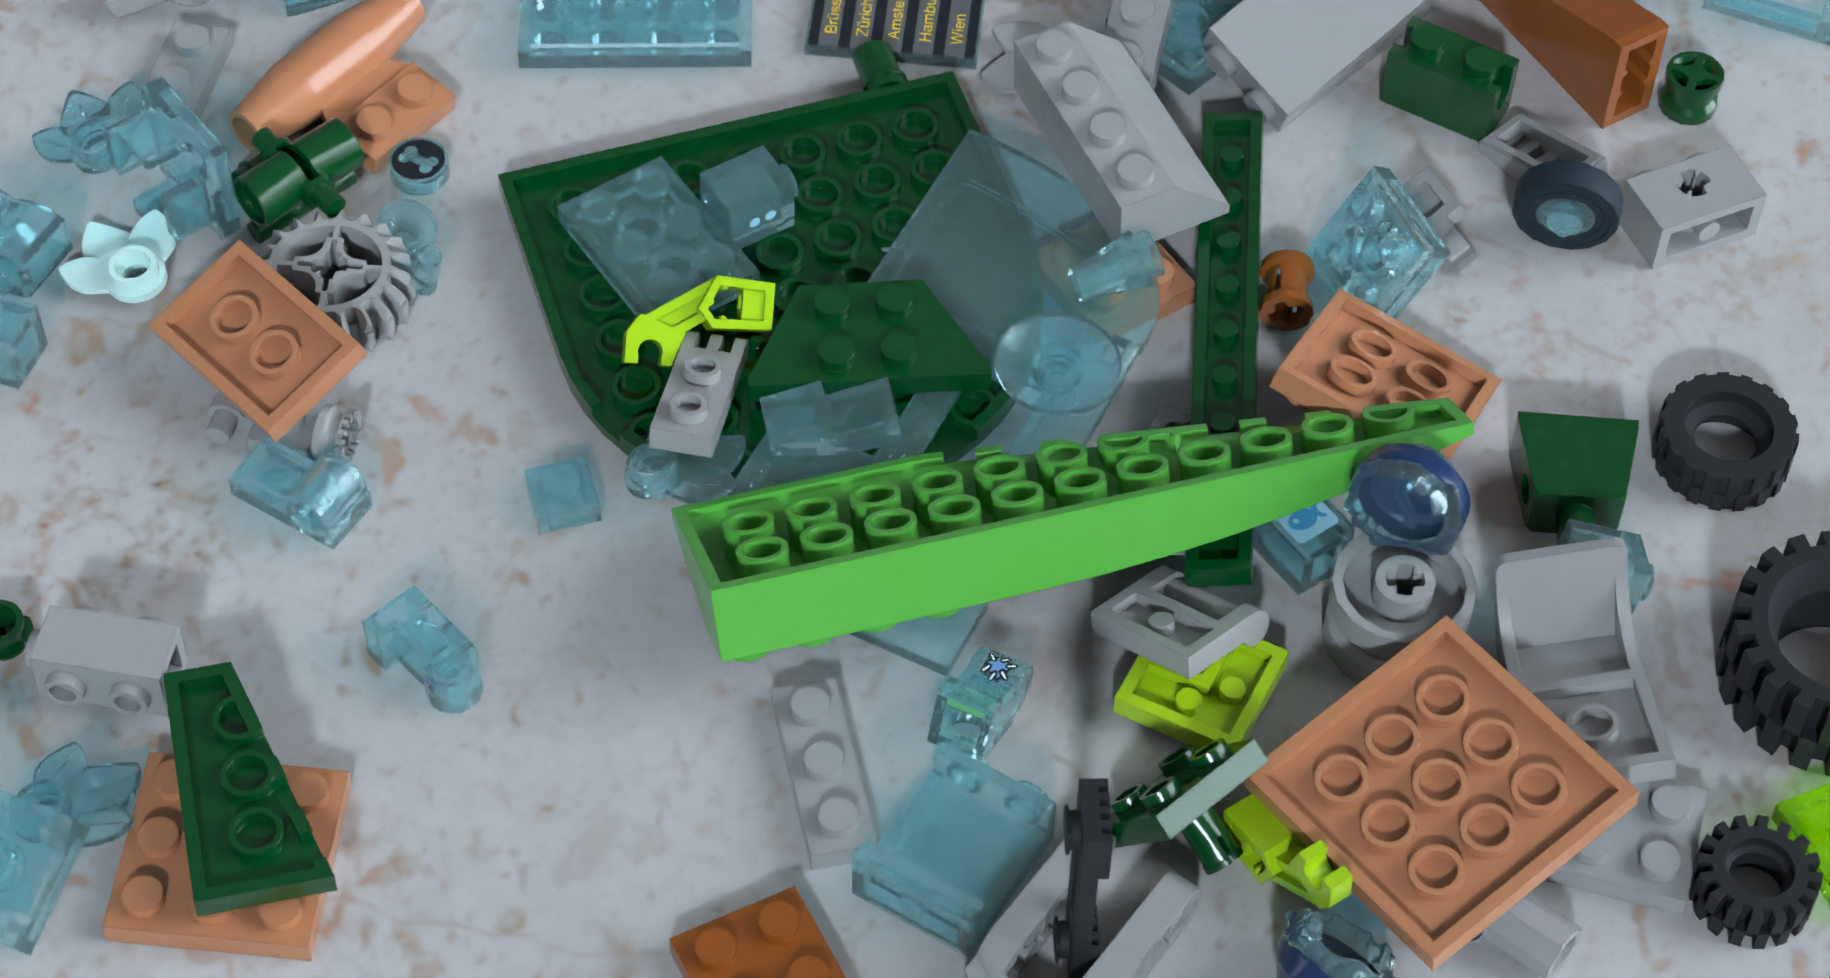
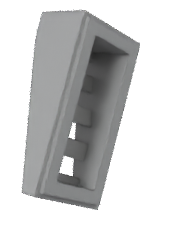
(1542, 140)

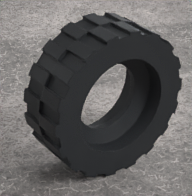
(1715, 480)

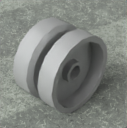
(1388, 599)

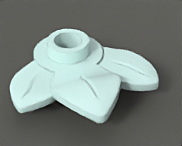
(122, 262)

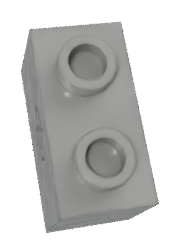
(1691, 206)

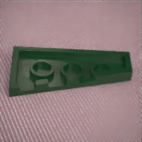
(238, 813)

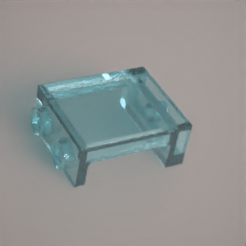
(956, 849)

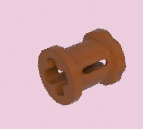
(1286, 290)

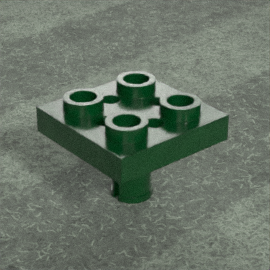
(1185, 799)

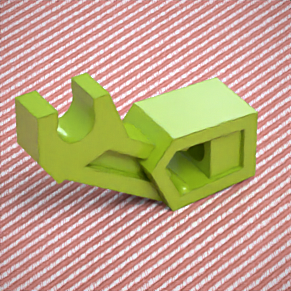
(670, 321)
(1279, 856)

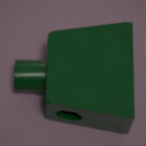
(1571, 468)

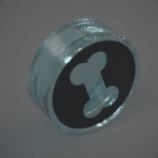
(419, 166)

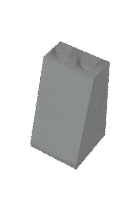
(1301, 50)

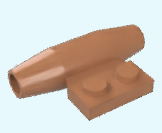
(350, 76)

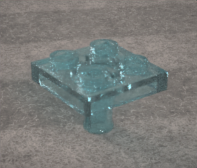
(1386, 263)

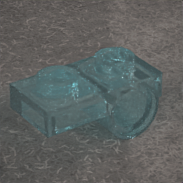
(311, 496)

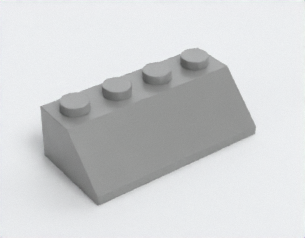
(1113, 133)

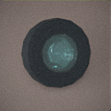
(1567, 204)

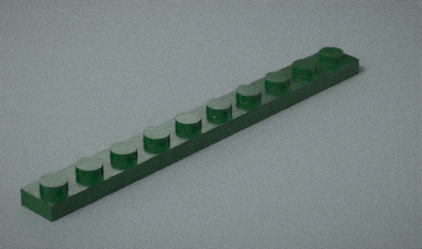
(1228, 316)

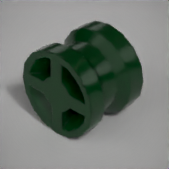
(1691, 88)

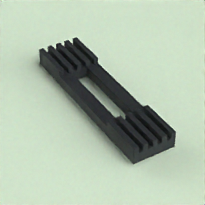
(1090, 838)

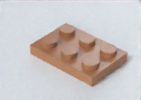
(258, 340)

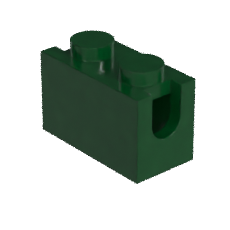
(1449, 79)

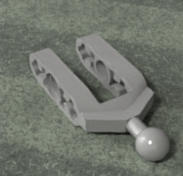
(1132, 952)

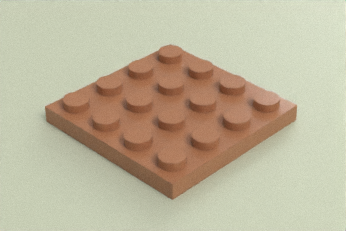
(1442, 791)

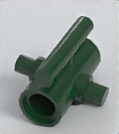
(298, 176)

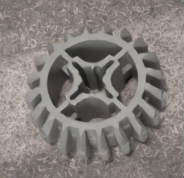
(348, 272)

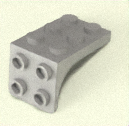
(1574, 646)

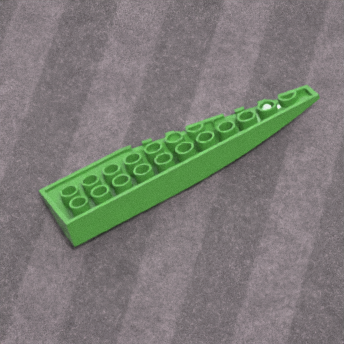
(953, 535)

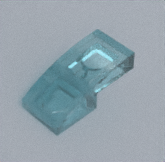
(818, 424)

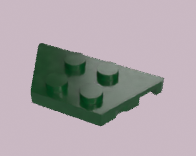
(865, 334)

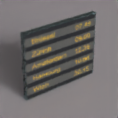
(917, 30)

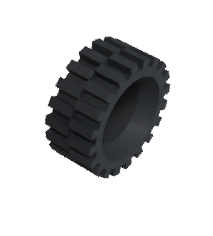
(1773, 601)

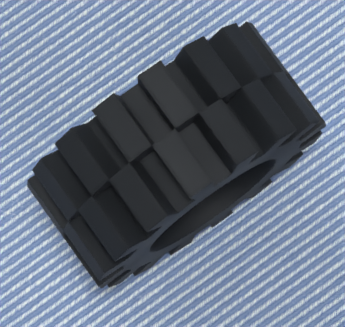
(1761, 849)

